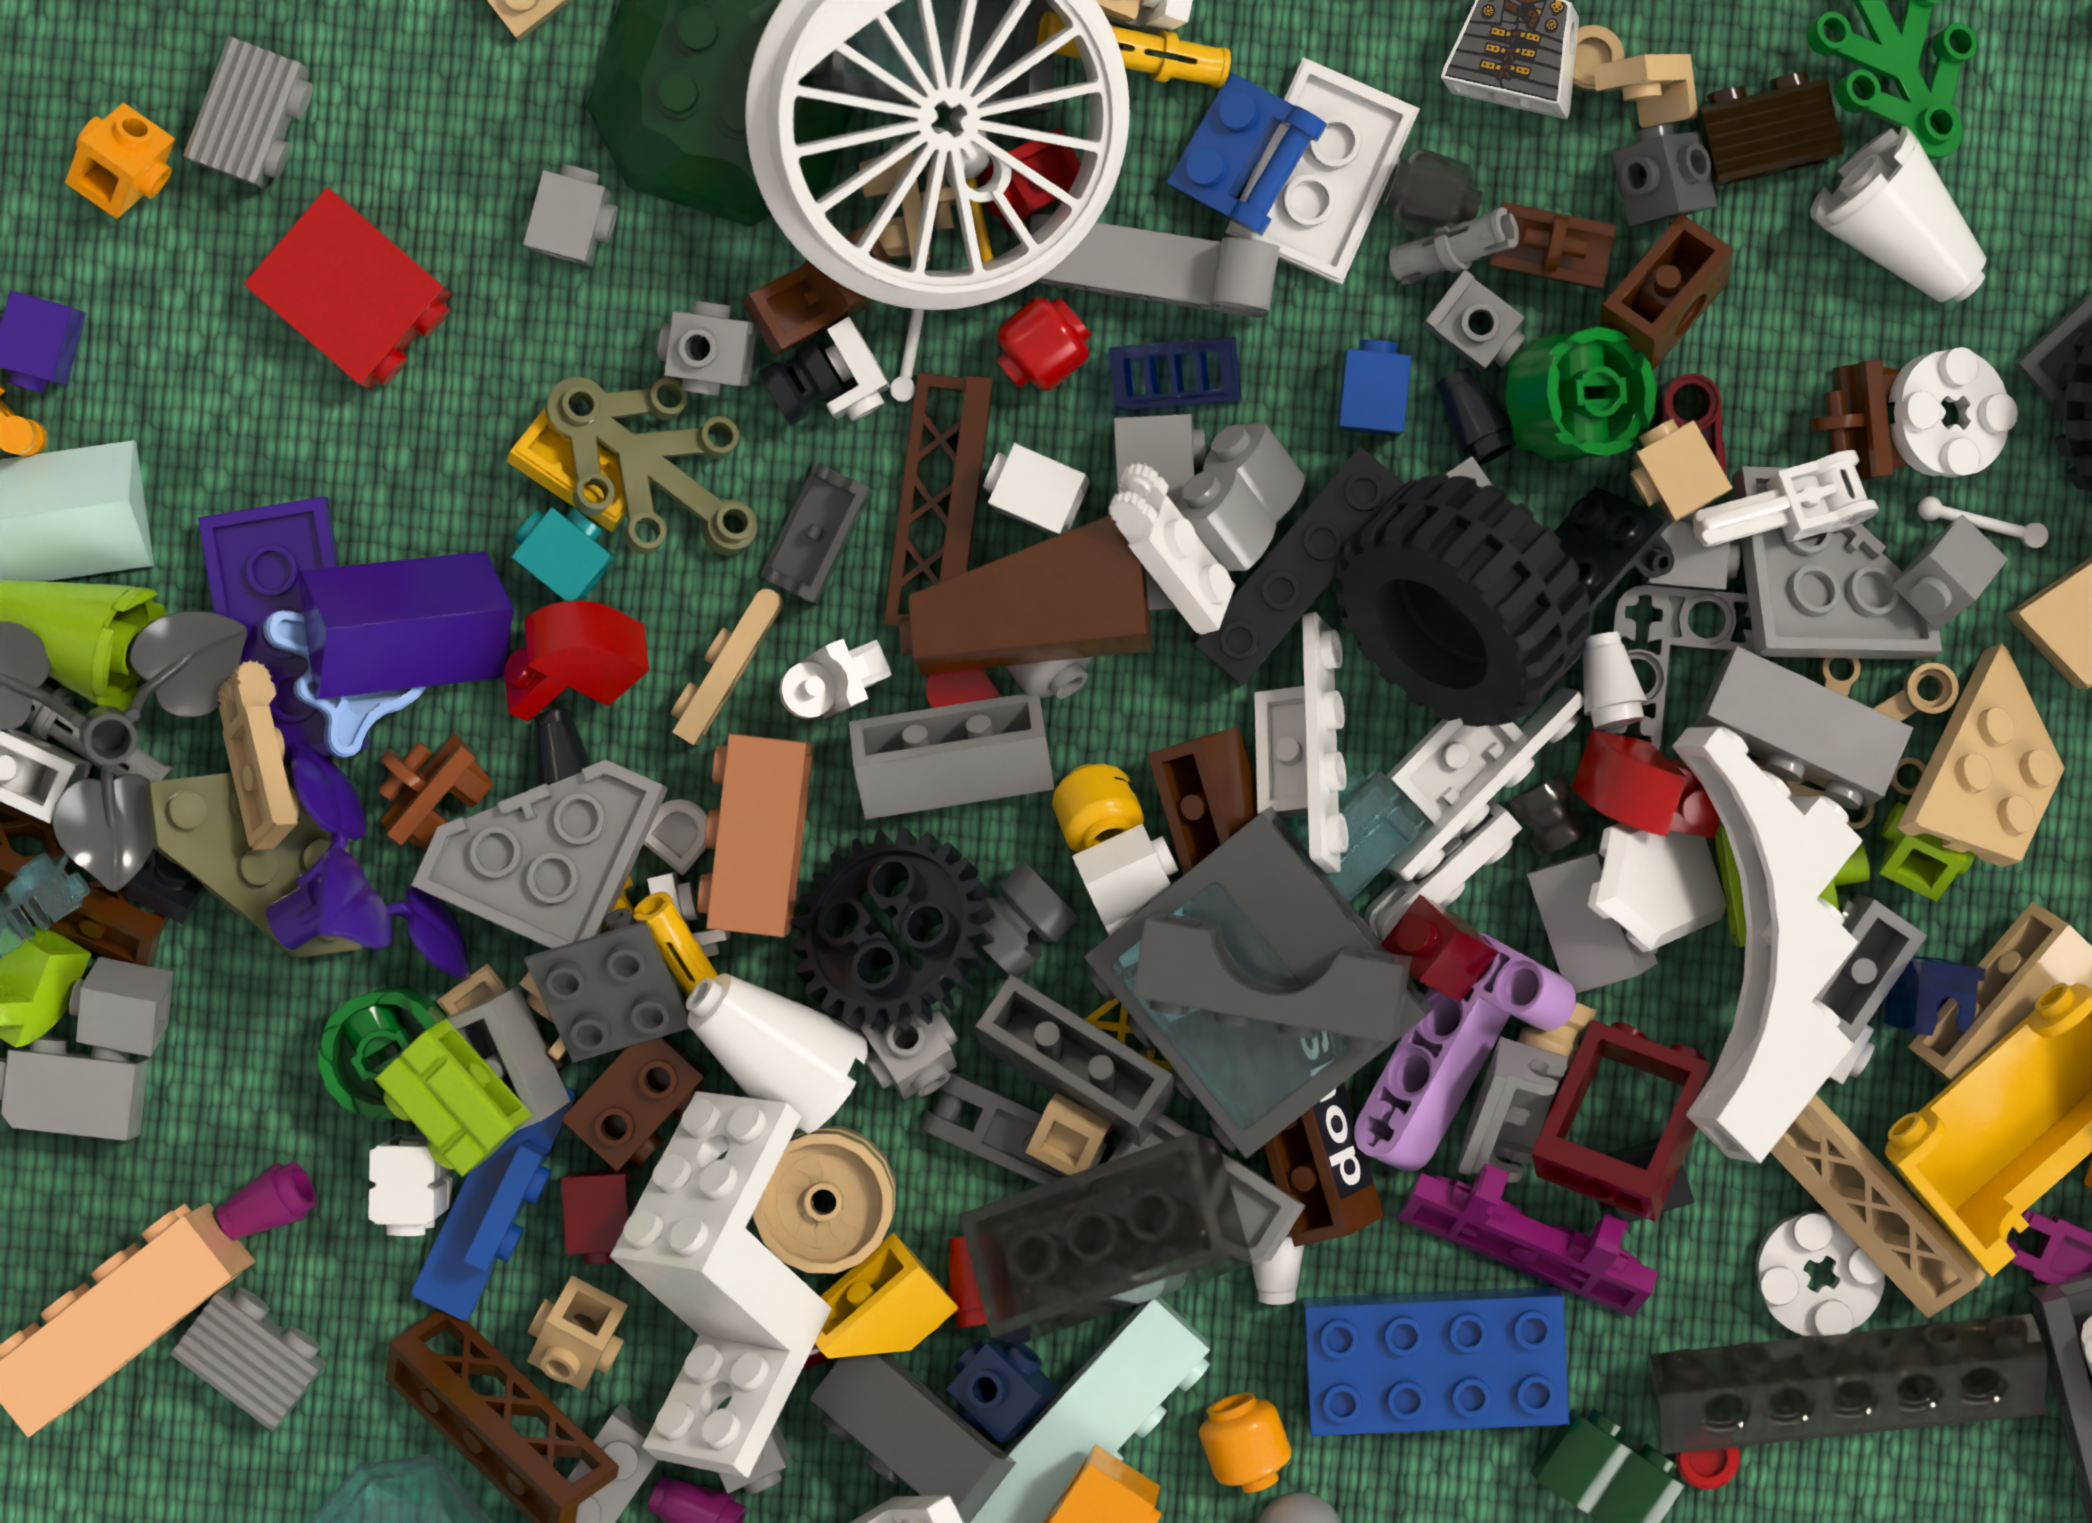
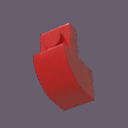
(577, 648)
(1643, 787)

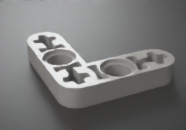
(1673, 630)

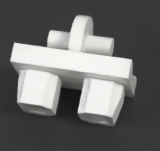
(832, 679)

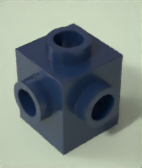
(1001, 1388)

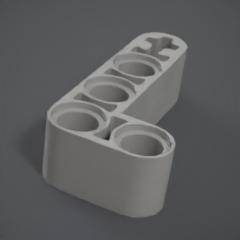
(1169, 269)

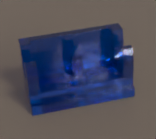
(1923, 991)

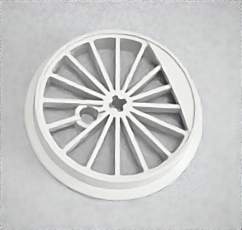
(809, 30)

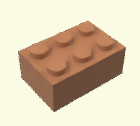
(756, 834)

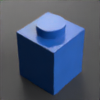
(1374, 389)

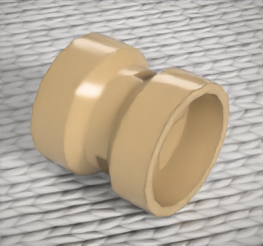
(1563, 1039)

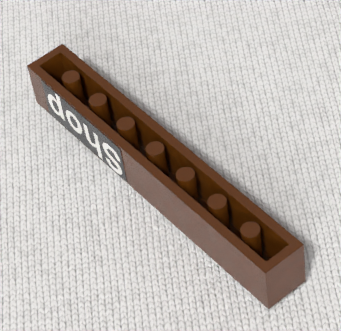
(1315, 1159)

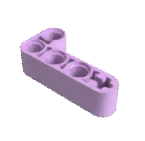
(1408, 1120)

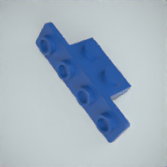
(485, 1218)

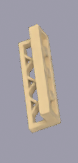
(1875, 1210)

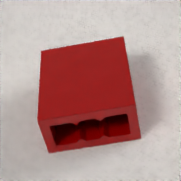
(350, 290)

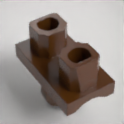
(1557, 247)
(1860, 417)

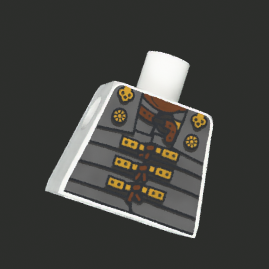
(1516, 55)

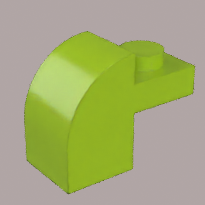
(37, 985)

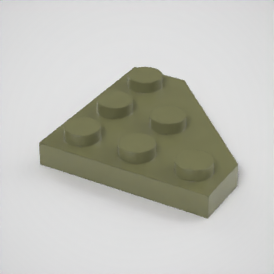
(204, 833)

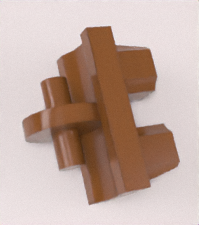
(449, 769)

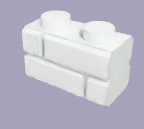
(408, 1187)

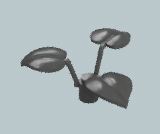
(185, 662)

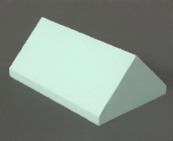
(73, 514)

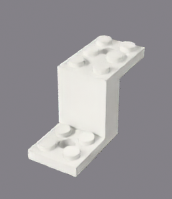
(720, 1280)

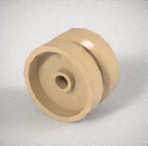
(864, 1194)

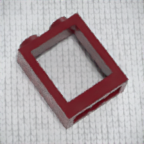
(1603, 1176)

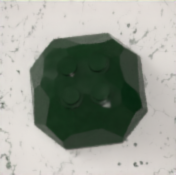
(676, 105)

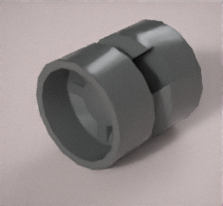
(1024, 918)

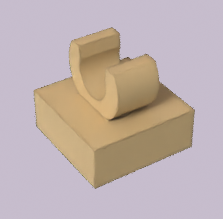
(1068, 1136)

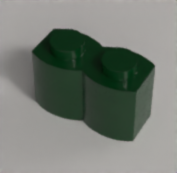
(1606, 1475)

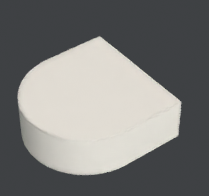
(678, 834)

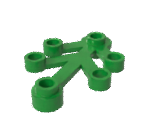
(1897, 57)

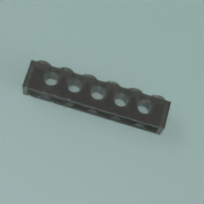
(1848, 1383)

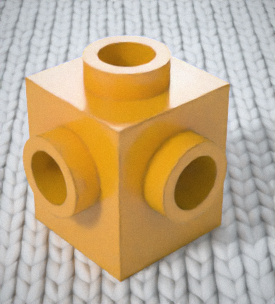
(120, 160)

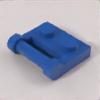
(1231, 145)

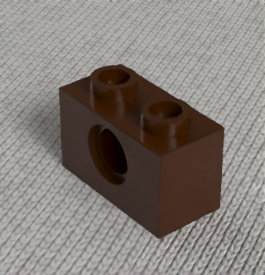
(1668, 289)

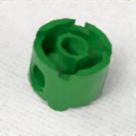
(1579, 395)
(366, 1039)

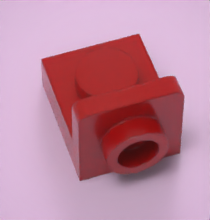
(1052, 161)

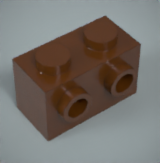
(634, 1099)

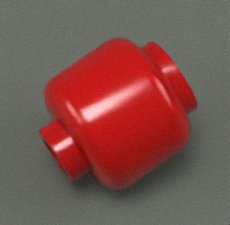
(1042, 344)

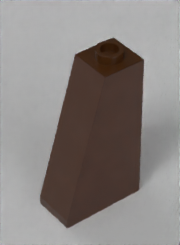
(1042, 604)

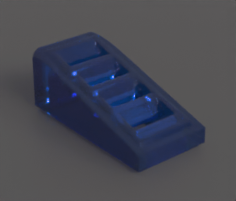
(1122, 381)

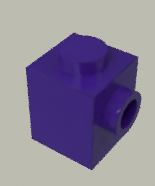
(38, 341)

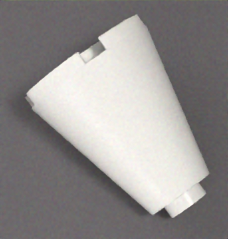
(1903, 217)
(777, 1046)

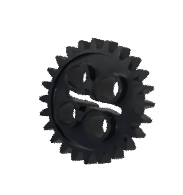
(938, 892)

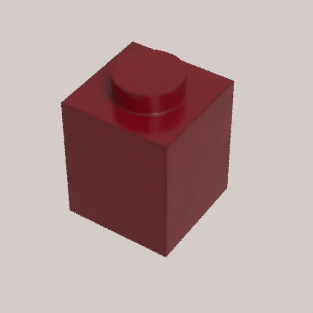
(1442, 948)
(596, 1211)

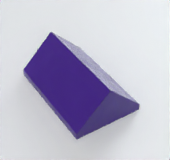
(404, 624)

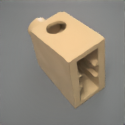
(2061, 623)

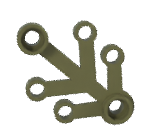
(644, 460)

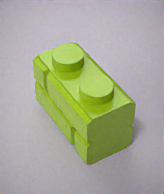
(452, 1098)

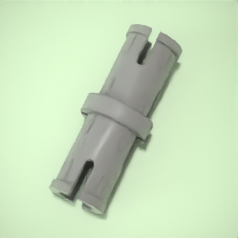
(1468, 243)

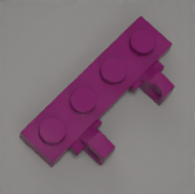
(1490, 1226)

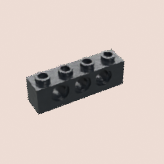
(1297, 568)

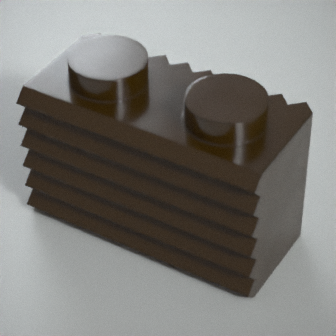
(1769, 130)

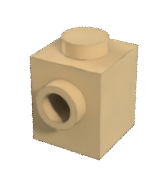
(1677, 470)

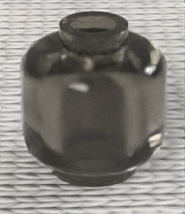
(1431, 193)

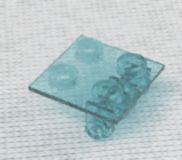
(43, 881)

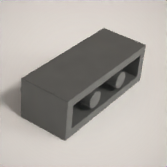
(1075, 1059)
(910, 1431)

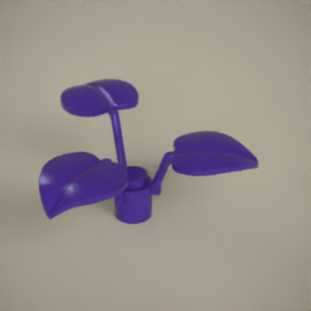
(344, 898)

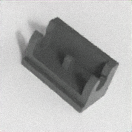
(816, 533)

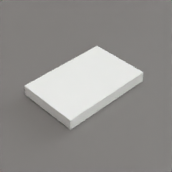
(1338, 178)

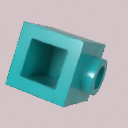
(563, 552)

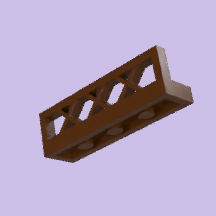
(963, 490)
(104, 921)
(484, 1437)

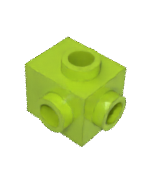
(1920, 859)

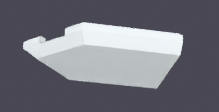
(1656, 885)

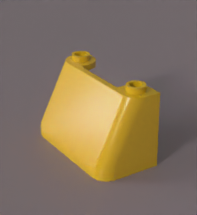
(2004, 1128)

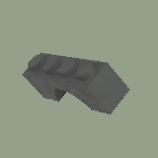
(1189, 965)

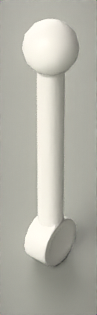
(903, 387)
(2032, 535)

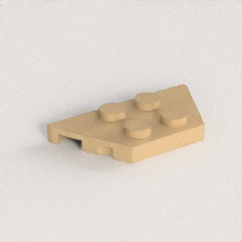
(1988, 769)

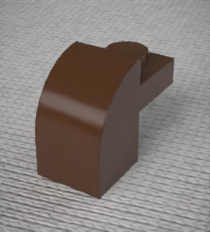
(805, 302)

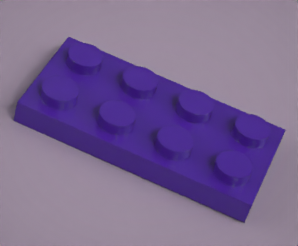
(253, 573)

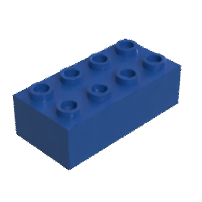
(1435, 1361)

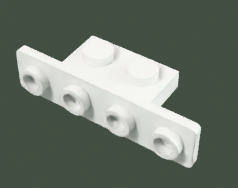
(1298, 746)
(1463, 767)

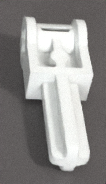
(1799, 499)

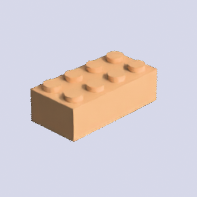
(106, 1326)

